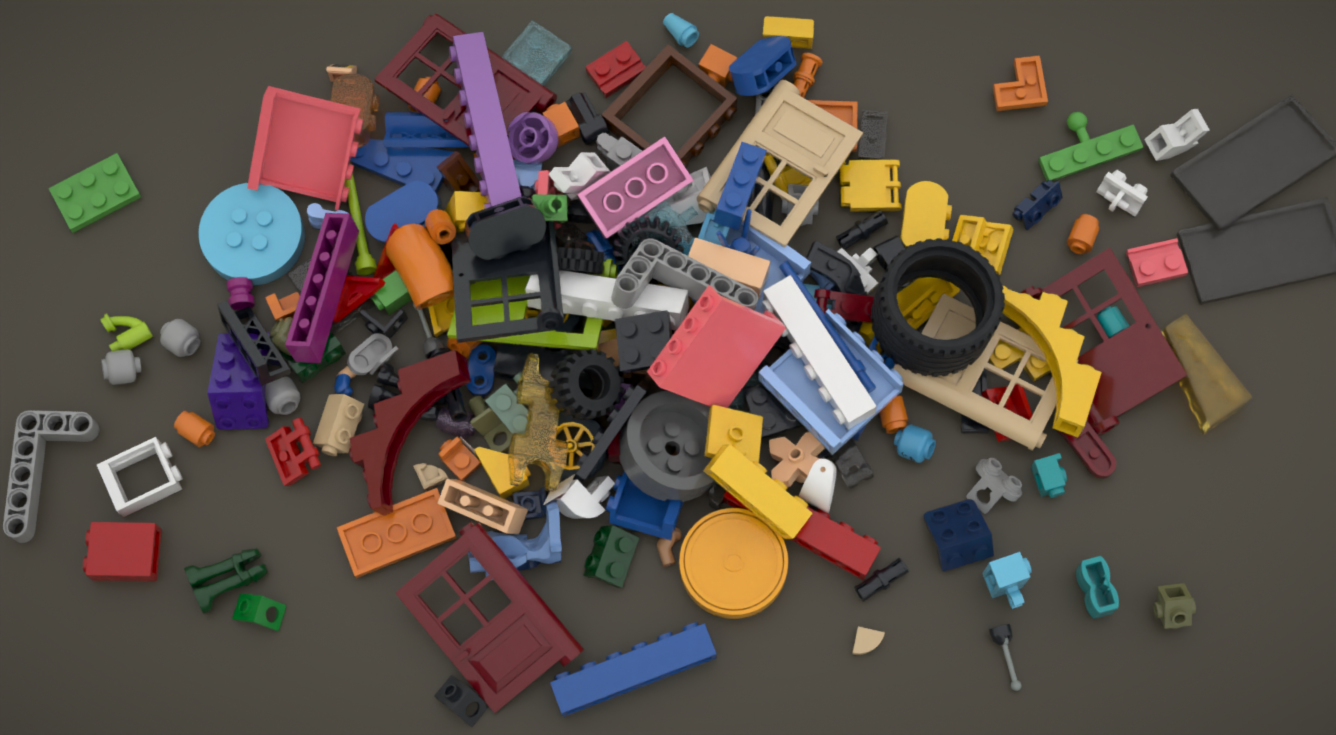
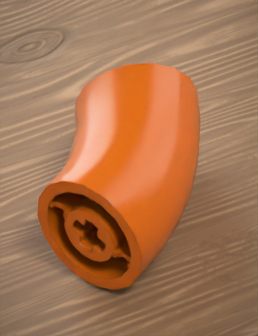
(420, 265)

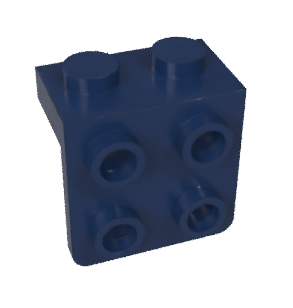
(959, 534)

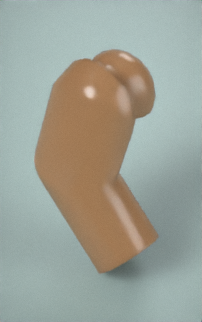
(664, 548)

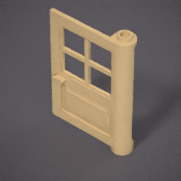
(798, 137)
(955, 319)

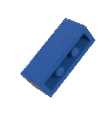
(739, 185)

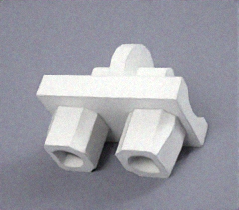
(1122, 194)

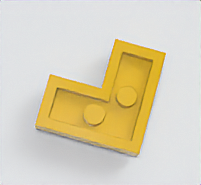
(1006, 355)

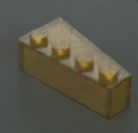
(1210, 383)

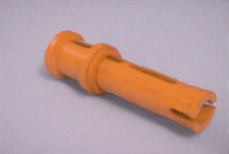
(805, 75)

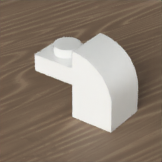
(1178, 137)
(579, 175)
(582, 501)

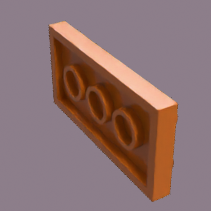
(389, 538)

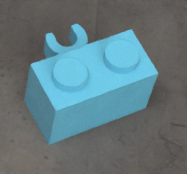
(1007, 577)

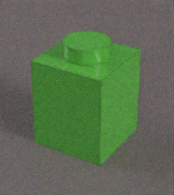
(392, 294)

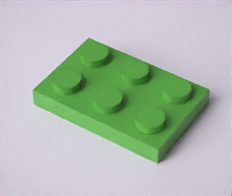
(94, 192)

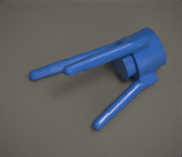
(741, 244)

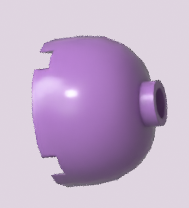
(532, 138)

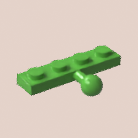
(1089, 151)

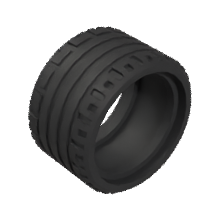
(954, 264)

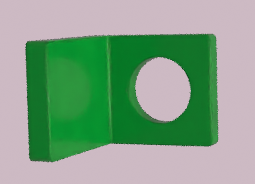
(253, 610)

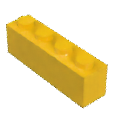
(758, 491)

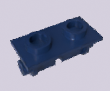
(1046, 196)

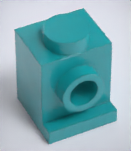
(1049, 476)

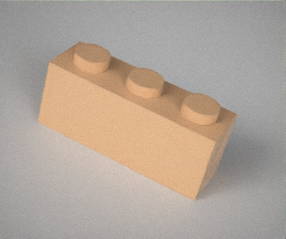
(735, 264)
(482, 506)

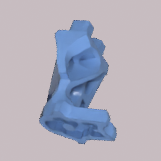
(532, 552)

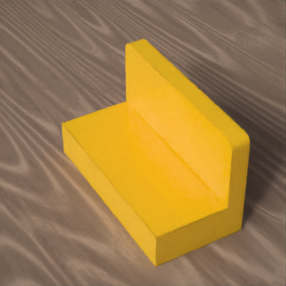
(797, 30)

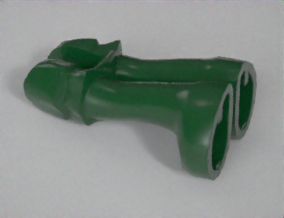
(206, 594)

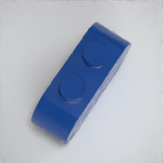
(762, 65)
(403, 207)

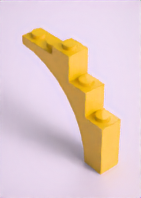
(1073, 382)

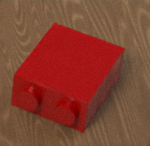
(122, 551)

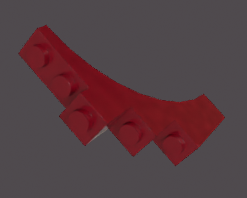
(395, 417)

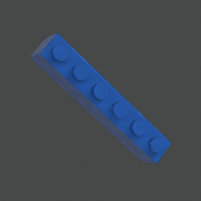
(634, 669)

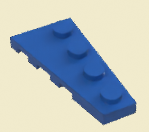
(401, 163)

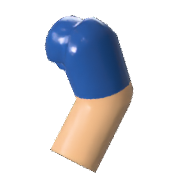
(343, 380)

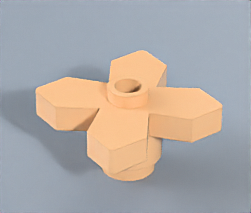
(794, 459)

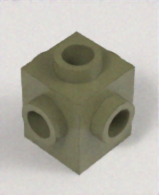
(1174, 606)

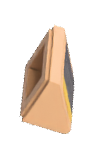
(335, 71)

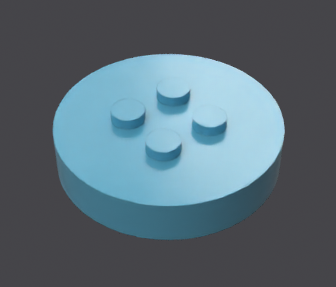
(252, 233)

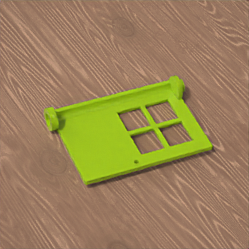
(516, 286)

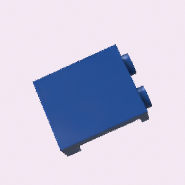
(642, 512)

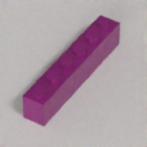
(322, 288)

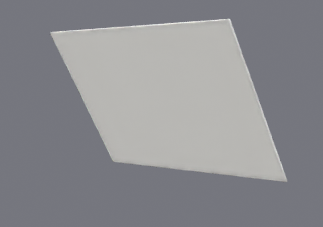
(562, 488)

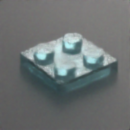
(538, 52)

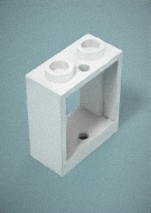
(129, 457)

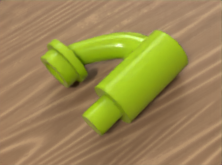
(131, 338)

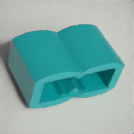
(1100, 595)

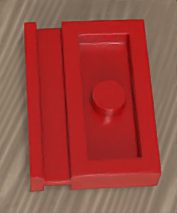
(615, 69)

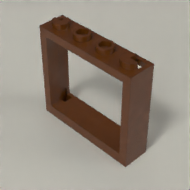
(647, 79)

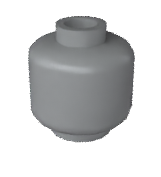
(180, 338)
(120, 367)
(282, 396)

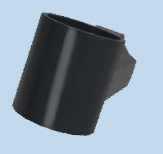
(589, 121)

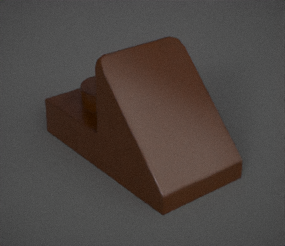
(458, 174)

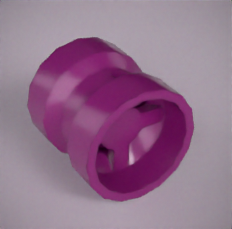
(240, 293)

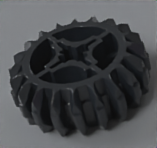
(640, 230)

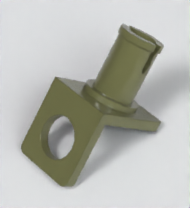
(488, 424)

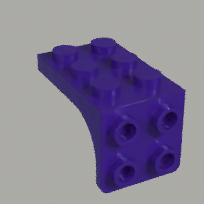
(234, 390)

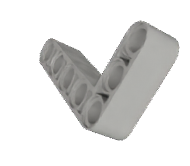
(675, 270)
(34, 463)

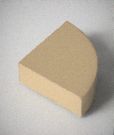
(430, 475)
(866, 640)

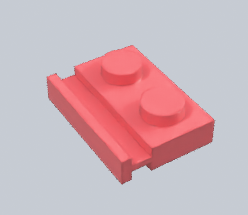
(1156, 262)

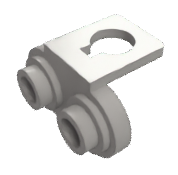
(371, 355)
(997, 481)

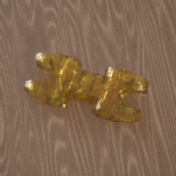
(539, 441)

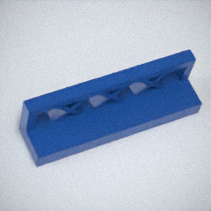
(416, 130)

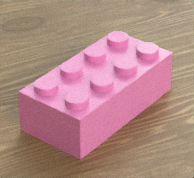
(634, 187)

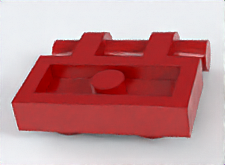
(287, 455)

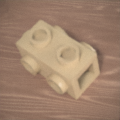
(338, 424)

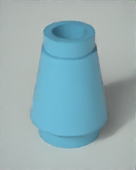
(682, 31)

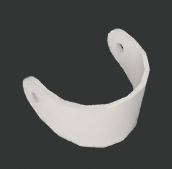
(820, 485)

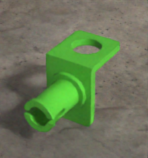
(552, 207)

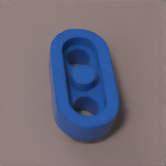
(481, 369)

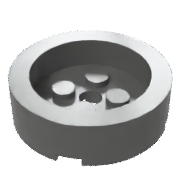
(664, 421)

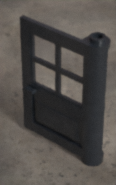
(470, 268)

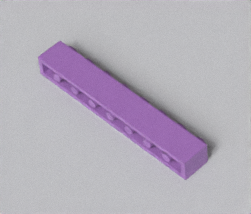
(484, 119)

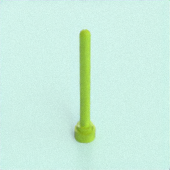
(365, 263)

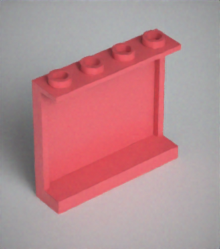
(305, 145)
(715, 350)

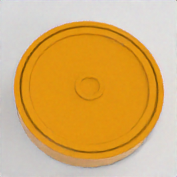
(733, 563)

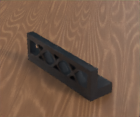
(250, 348)

